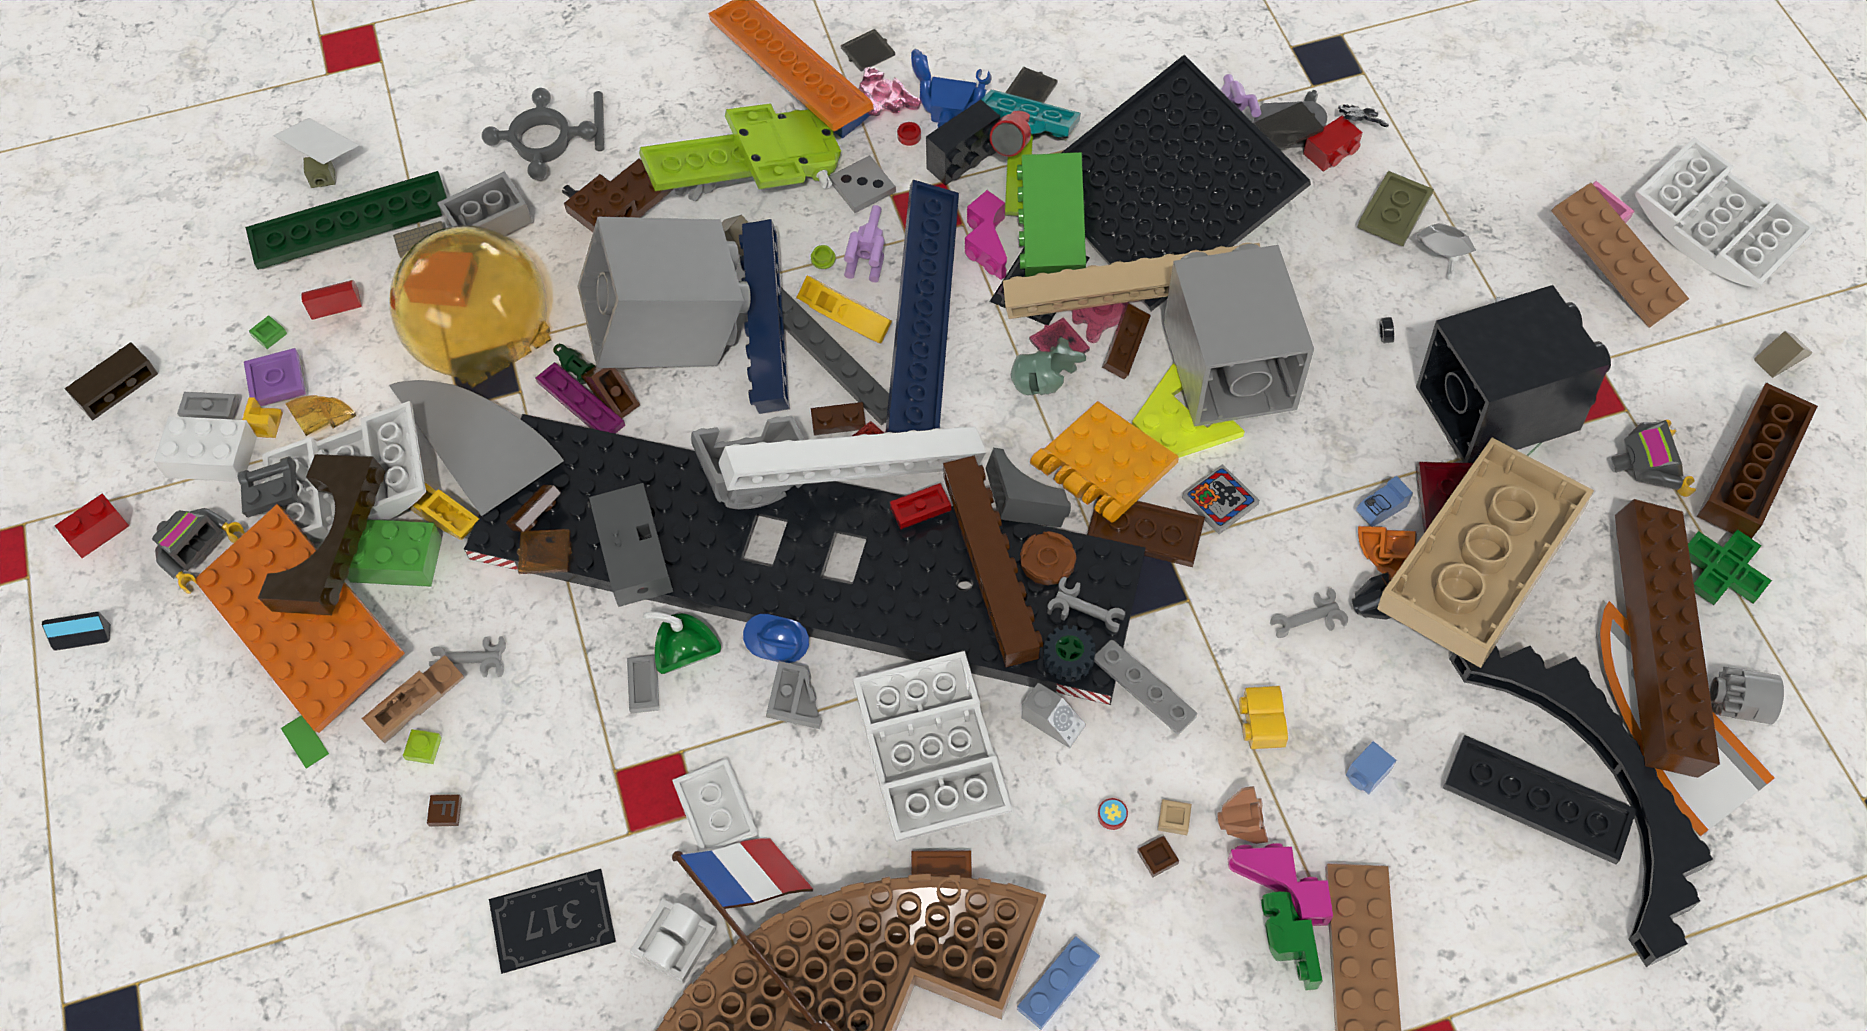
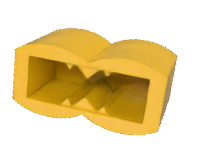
(1264, 717)

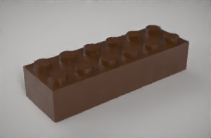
(1757, 461)

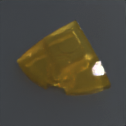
(318, 411)

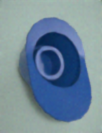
(775, 638)

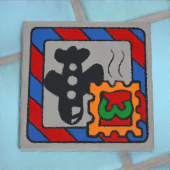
(1220, 499)

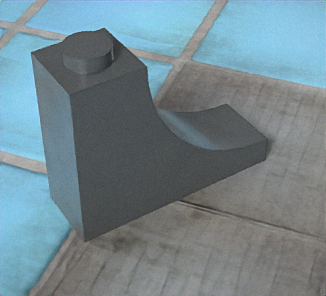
(1023, 498)

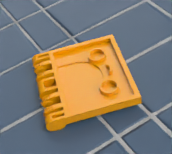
(1106, 458)

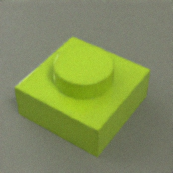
(422, 746)

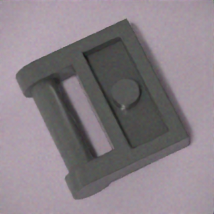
(266, 495)

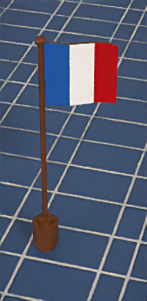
(745, 877)

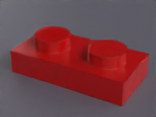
(920, 506)

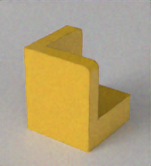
(262, 420)

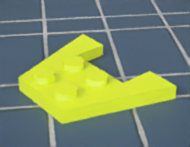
(1171, 424)

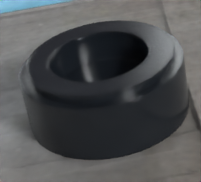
(1386, 330)

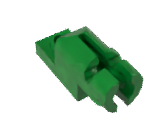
(1291, 938)

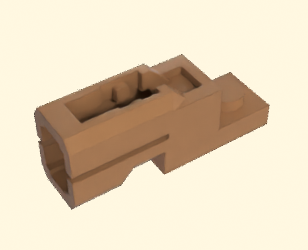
(412, 698)

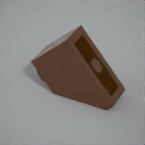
(611, 390)

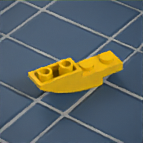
(844, 309)

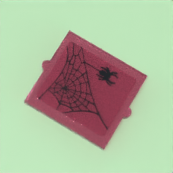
(1050, 334)

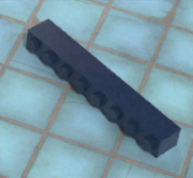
(765, 318)

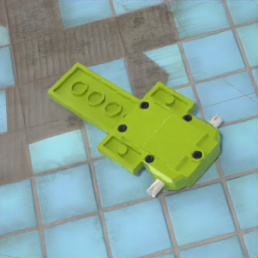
(763, 146)

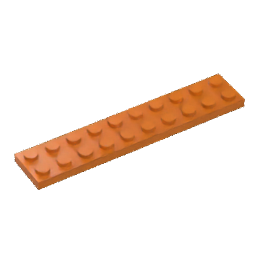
(792, 62)

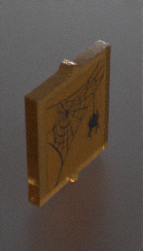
(544, 551)

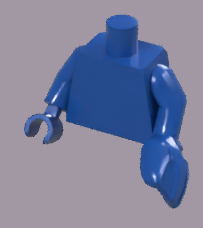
(945, 96)

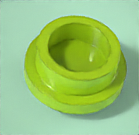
(823, 257)

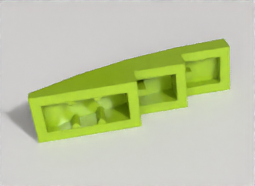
(1012, 182)

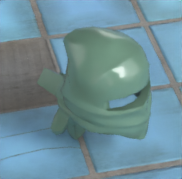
(1041, 370)

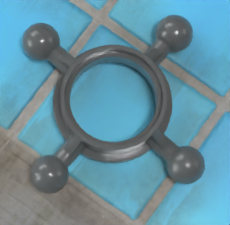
(539, 116)

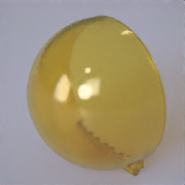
(468, 302)

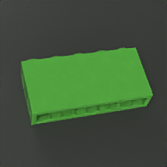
(1051, 213)

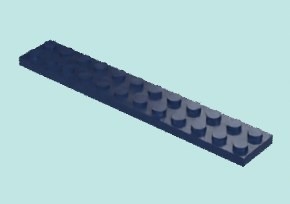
(923, 310)

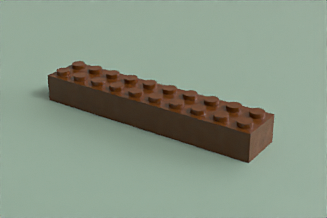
(1666, 640)

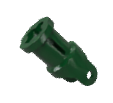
(572, 361)

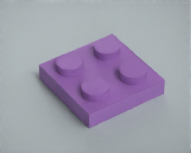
(275, 377)

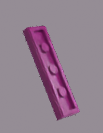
(579, 400)

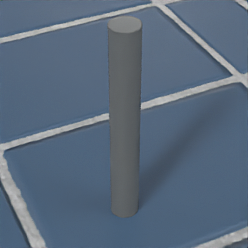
(599, 120)

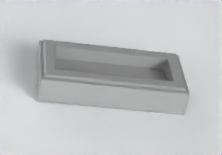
(642, 684)

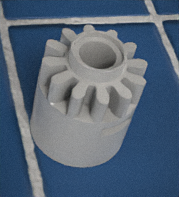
(1747, 695)

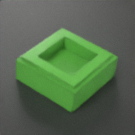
(267, 332)

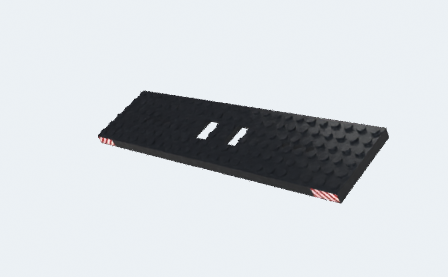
(903, 586)

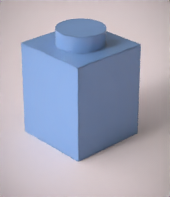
(1370, 768)

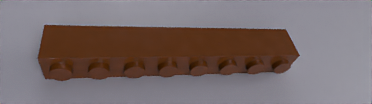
(991, 561)

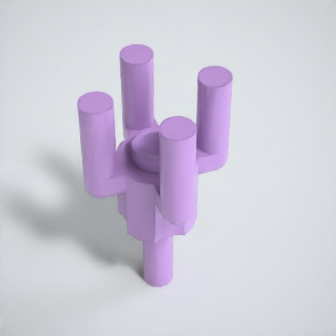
(1236, 93)
(866, 244)

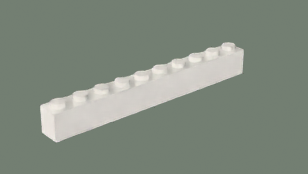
(846, 457)

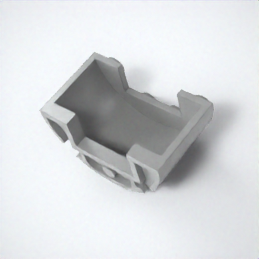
(703, 441)

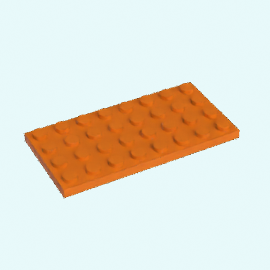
(311, 657)

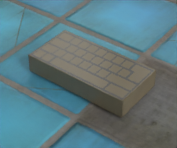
(408, 238)

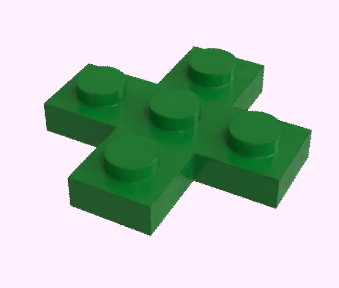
(1726, 567)

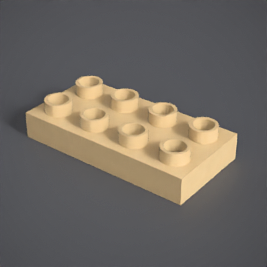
(1485, 551)

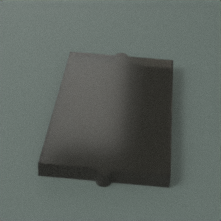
(1290, 125)

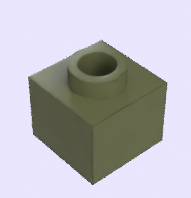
(318, 173)

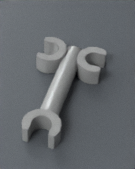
(1067, 598)
(1326, 608)
(488, 659)

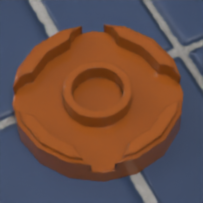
(1047, 558)

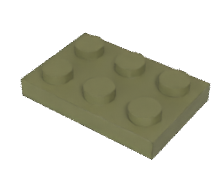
(1395, 208)

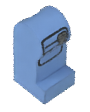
(1385, 502)

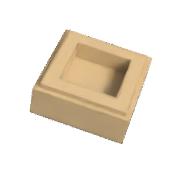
(1174, 817)

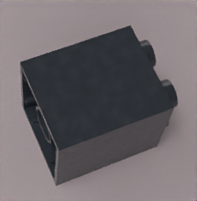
(1512, 372)

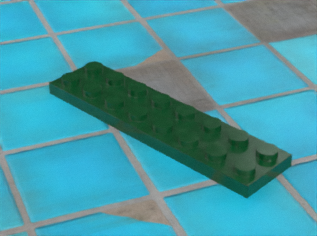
(345, 220)

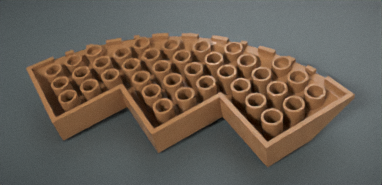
(864, 952)

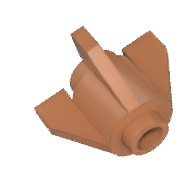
(1243, 816)

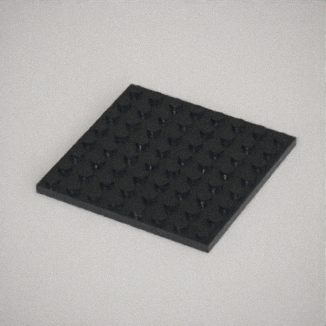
(1179, 172)

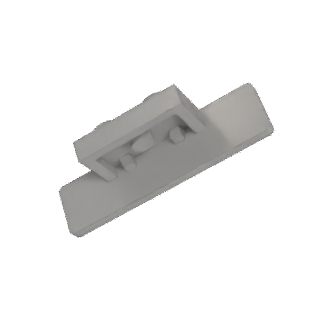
(1145, 687)

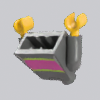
(1654, 457)
(186, 538)

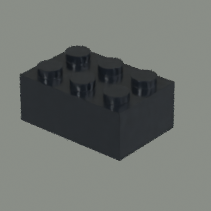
(961, 142)

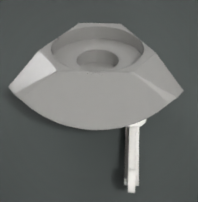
(1447, 242)

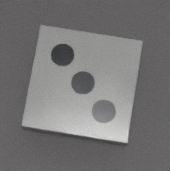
(862, 184)

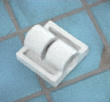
(673, 939)

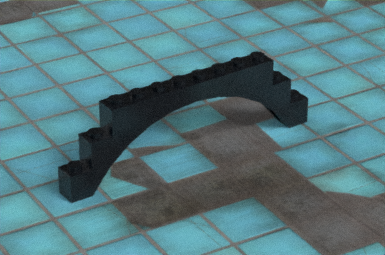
(1667, 837)

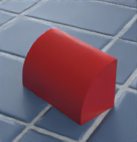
(331, 299)

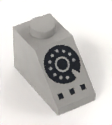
(1052, 715)

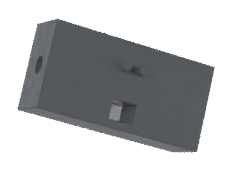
(630, 545)

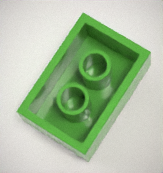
(396, 553)

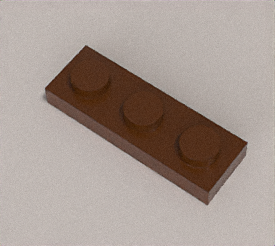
(1126, 341)

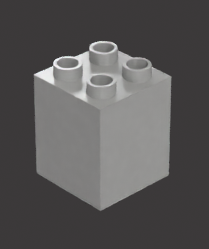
(661, 292)
(1237, 334)

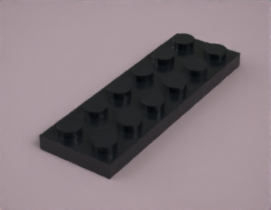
(1540, 799)

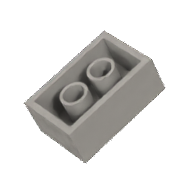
(489, 205)

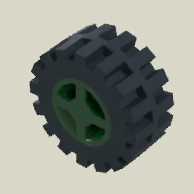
(1070, 643)

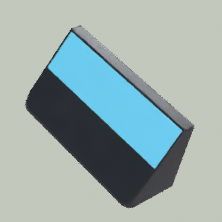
(77, 630)

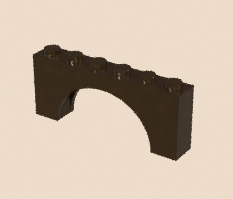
(317, 581)

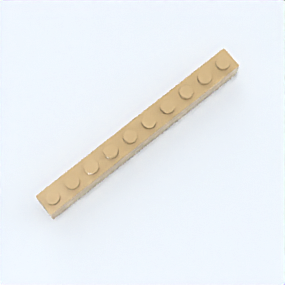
(1093, 285)

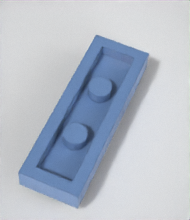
(1058, 983)

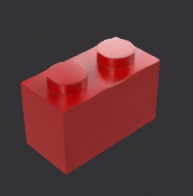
(1333, 144)
(91, 525)

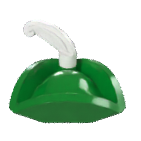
(681, 641)

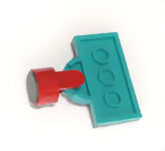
(1025, 117)

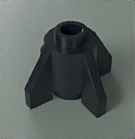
(1369, 596)

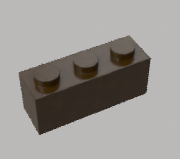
(111, 381)

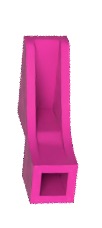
(983, 242)
(1276, 870)

